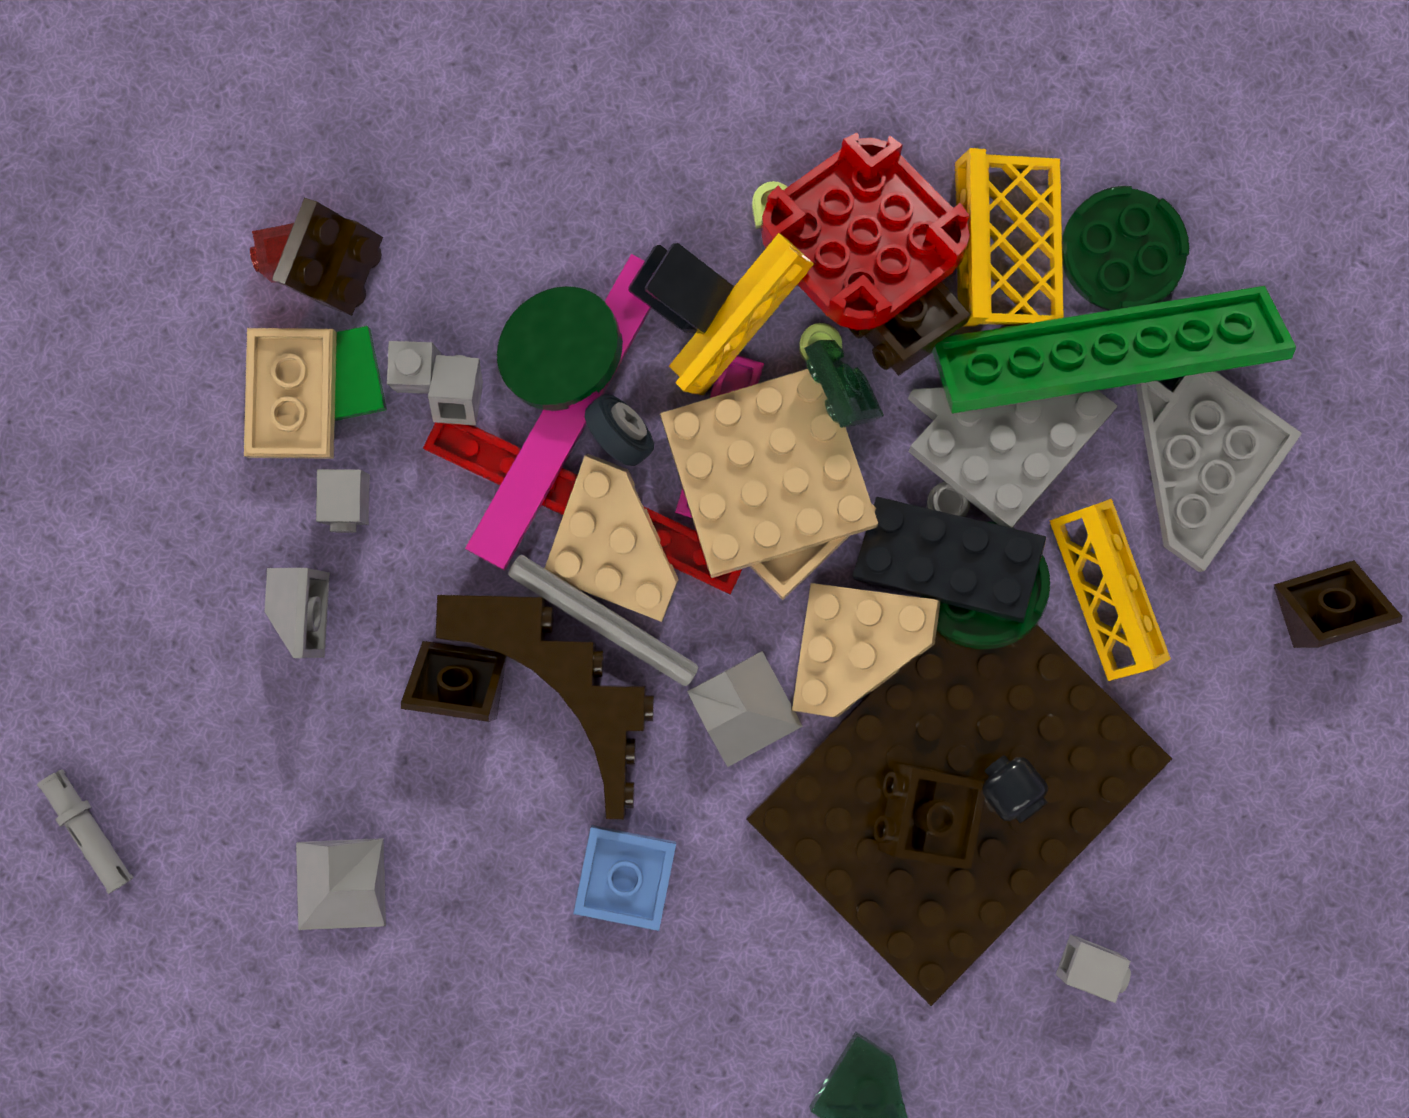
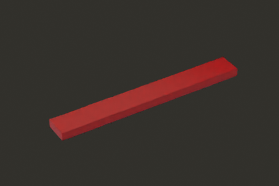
(493, 458)

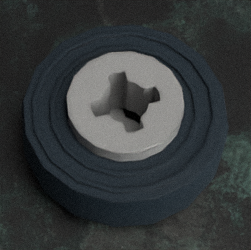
(619, 430)

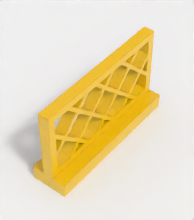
(975, 270)

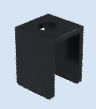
(680, 288)

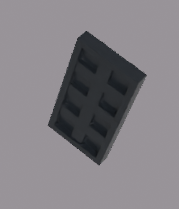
(950, 559)

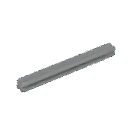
(603, 620)

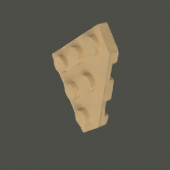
(611, 543)
(857, 643)

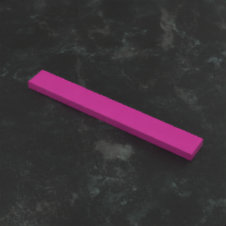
(549, 446)

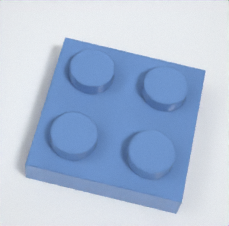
(625, 877)

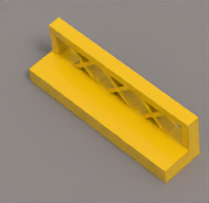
(741, 315)
(1124, 586)

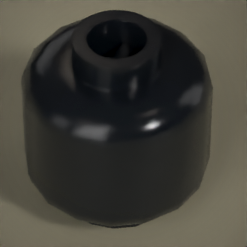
(1014, 789)

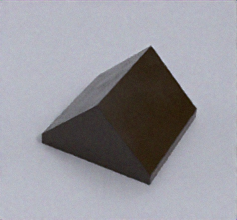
(1333, 606)
(455, 682)

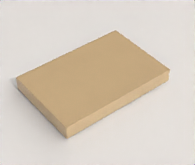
(290, 393)

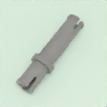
(84, 830)

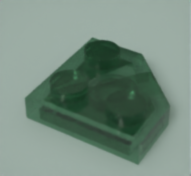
(847, 390)
(861, 1084)

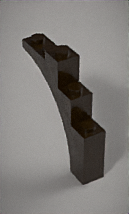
(605, 711)

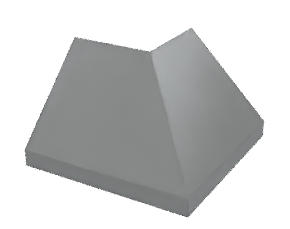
(298, 609)
(744, 709)
(341, 884)

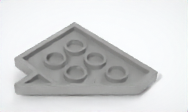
(1006, 452)
(1207, 459)

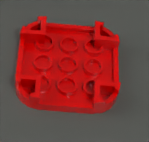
(870, 231)

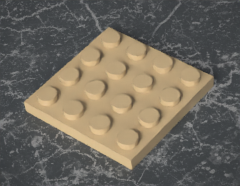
(766, 472)

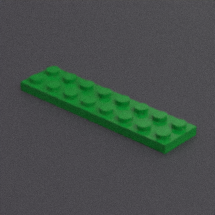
(1111, 349)

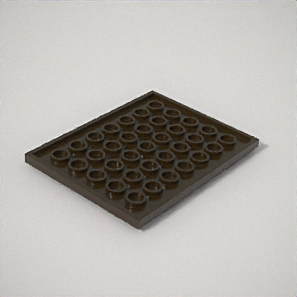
(957, 716)

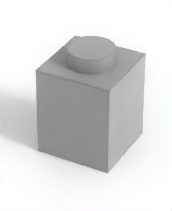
(411, 366)
(455, 389)
(342, 499)
(1094, 969)

